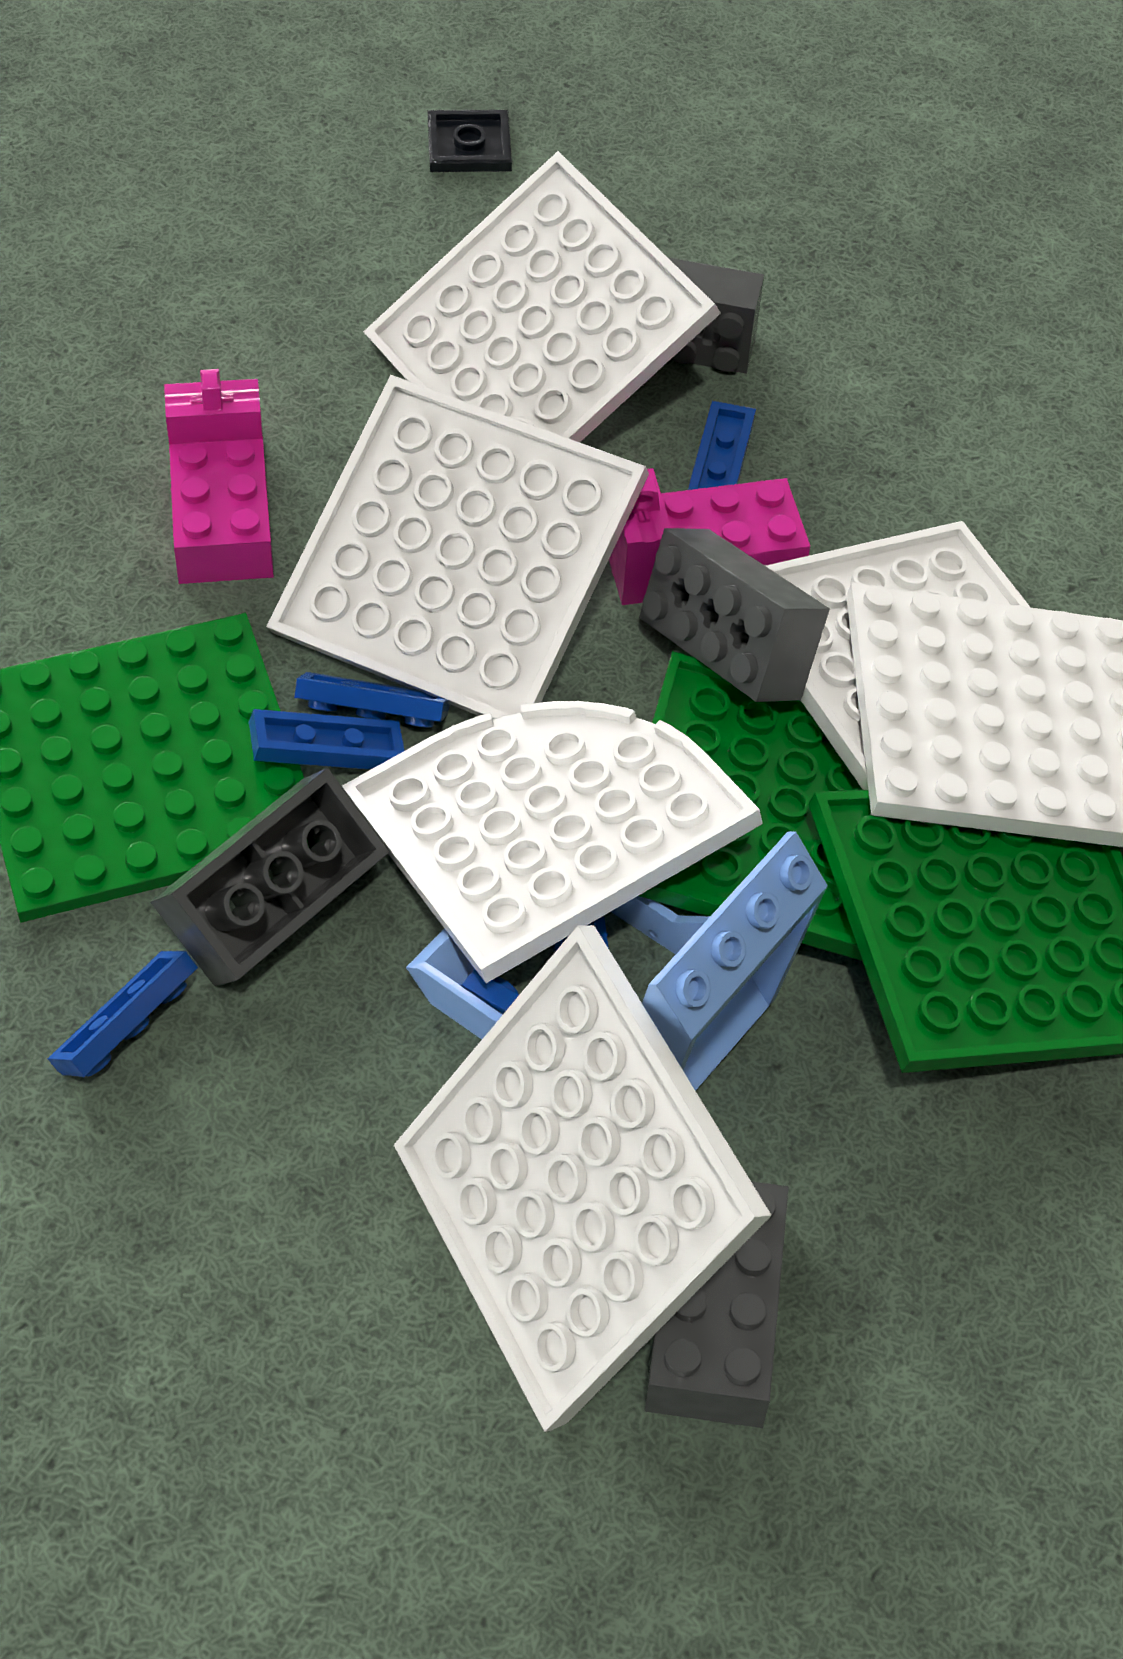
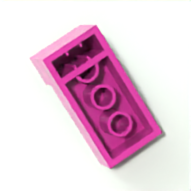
(218, 480)
(751, 516)

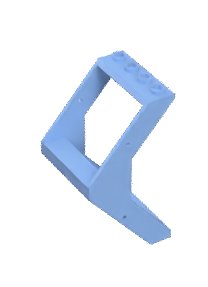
(722, 966)

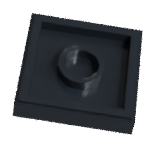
(469, 141)

